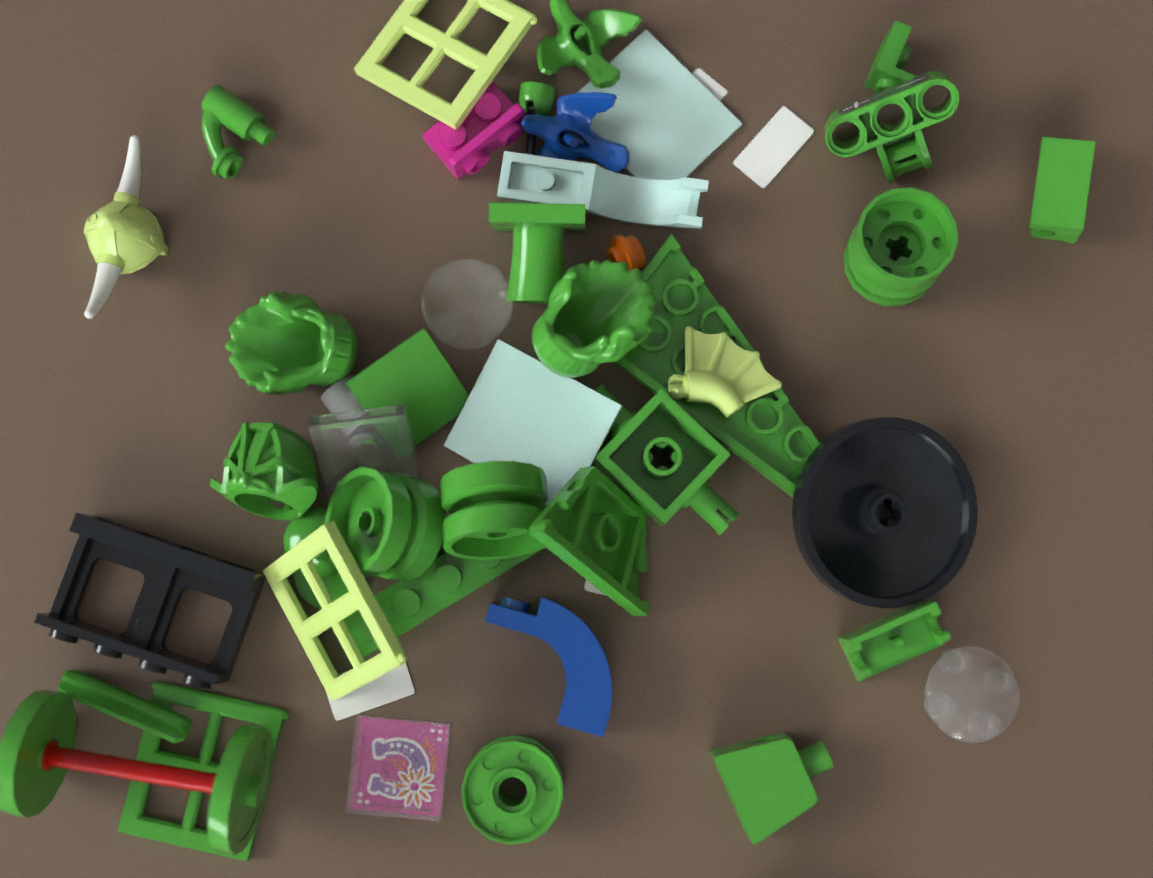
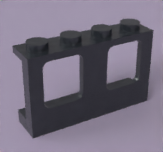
(167, 574)

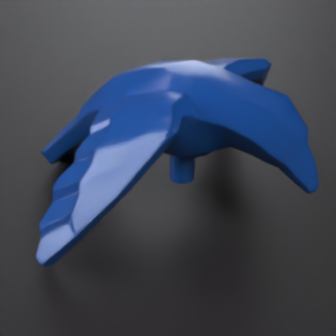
(570, 131)

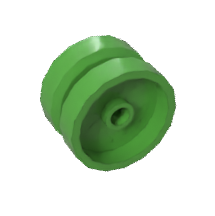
(492, 509)
(388, 522)

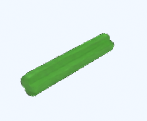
(125, 706)

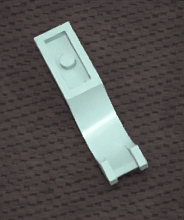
(605, 193)

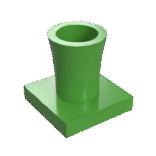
(537, 245)

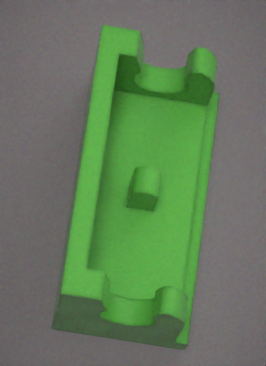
(1061, 189)
(893, 639)

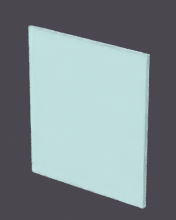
(661, 113)
(532, 418)

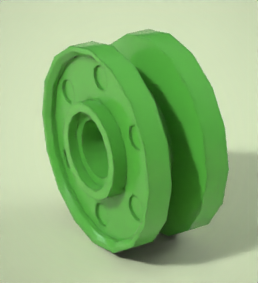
(506, 818)

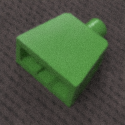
(770, 780)

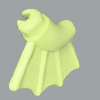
(720, 373)

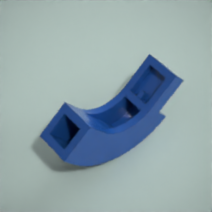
(588, 675)

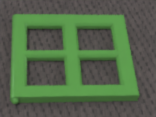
(187, 834)

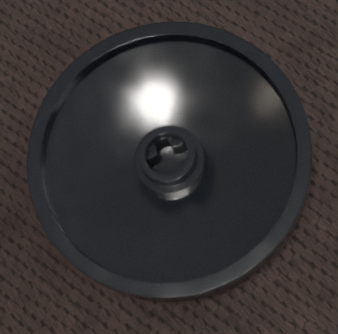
(885, 512)

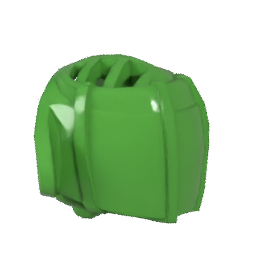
(267, 466)

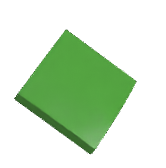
(413, 376)

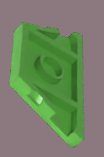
(598, 536)

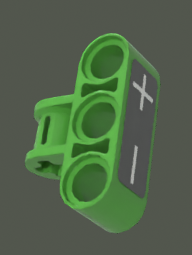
(901, 143)

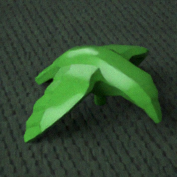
(582, 41)

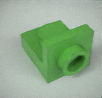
(891, 59)

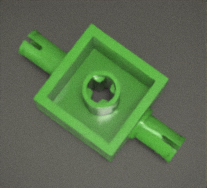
(692, 461)

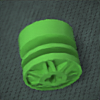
(916, 229)

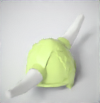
(122, 233)

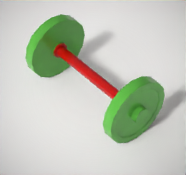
(41, 749)

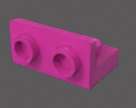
(488, 126)

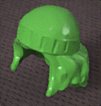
(593, 318)
(291, 344)

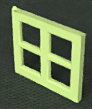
(444, 43)
(334, 612)

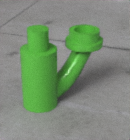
(226, 109)

